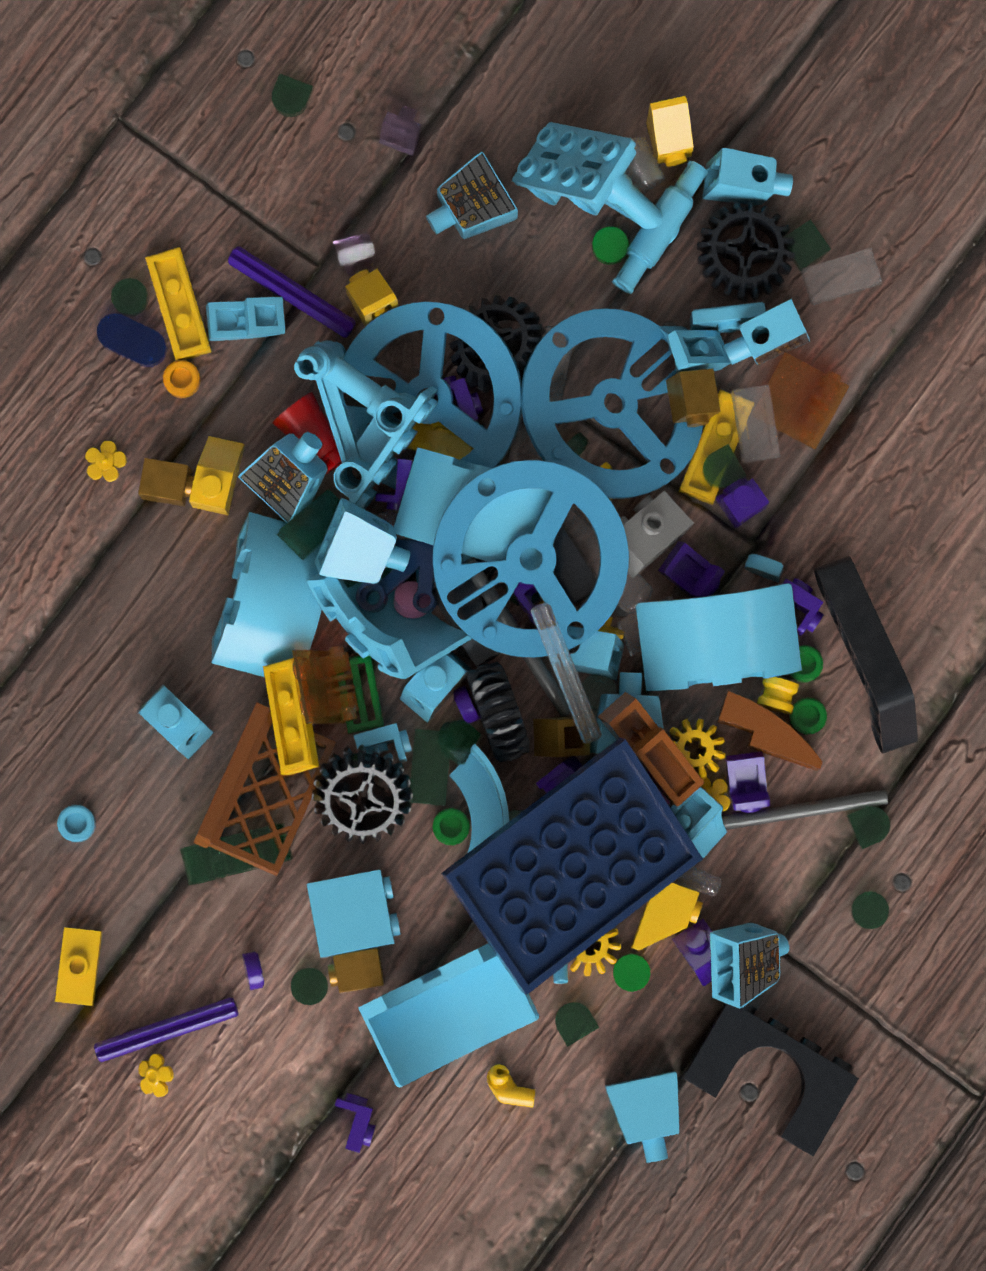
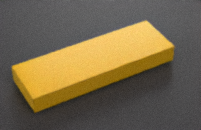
(178, 304)
(716, 434)
(292, 735)

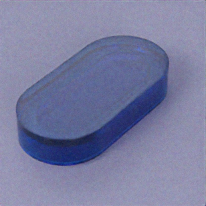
(131, 340)

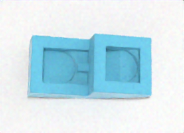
(245, 319)

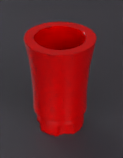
(308, 416)

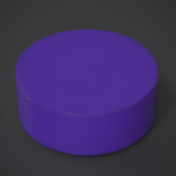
(465, 704)
(253, 970)

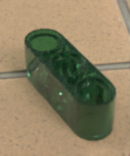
(211, 864)

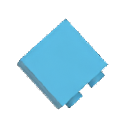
(353, 913)

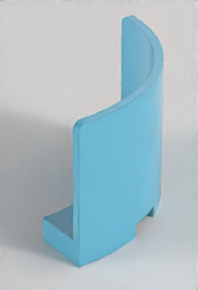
(437, 480)
(271, 601)
(718, 638)
(391, 639)
(483, 795)
(446, 1014)

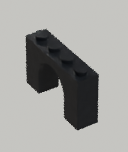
(571, 571)
(823, 1082)

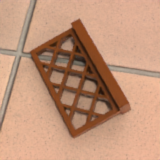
(232, 786)

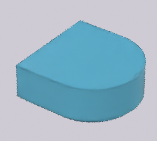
(764, 567)

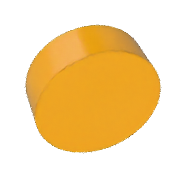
(181, 379)

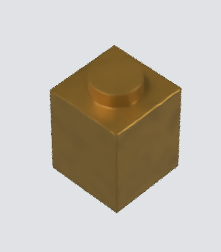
(693, 397)
(165, 482)
(558, 738)
(356, 971)

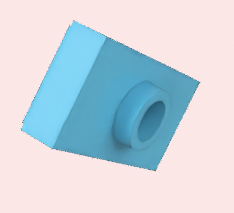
(725, 318)

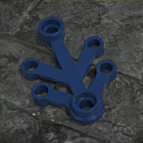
(419, 559)

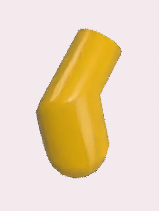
(506, 1090)

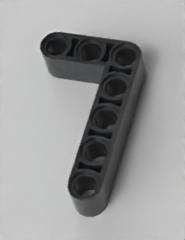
(872, 654)

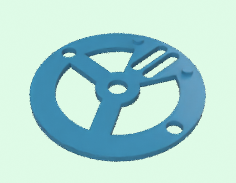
(542, 415)
(489, 444)
(566, 488)

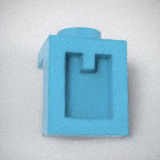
(383, 736)

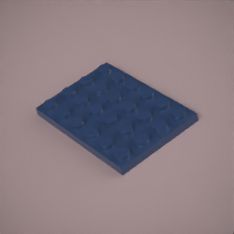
(572, 865)

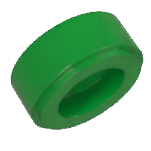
(610, 245)
(811, 665)
(808, 716)
(451, 826)
(631, 972)

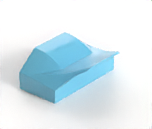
(696, 348)
(701, 820)

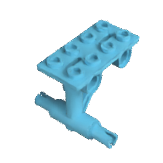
(591, 173)
(384, 434)

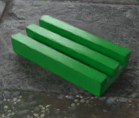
(365, 724)

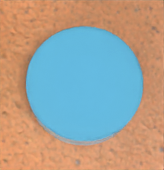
(76, 823)

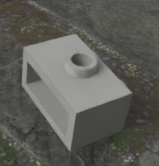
(653, 530)

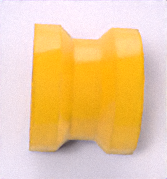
(778, 695)

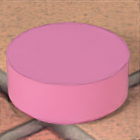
(404, 600)

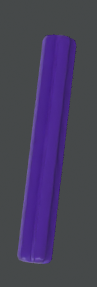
(291, 291)
(166, 1029)

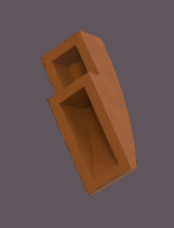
(767, 731)
(653, 748)

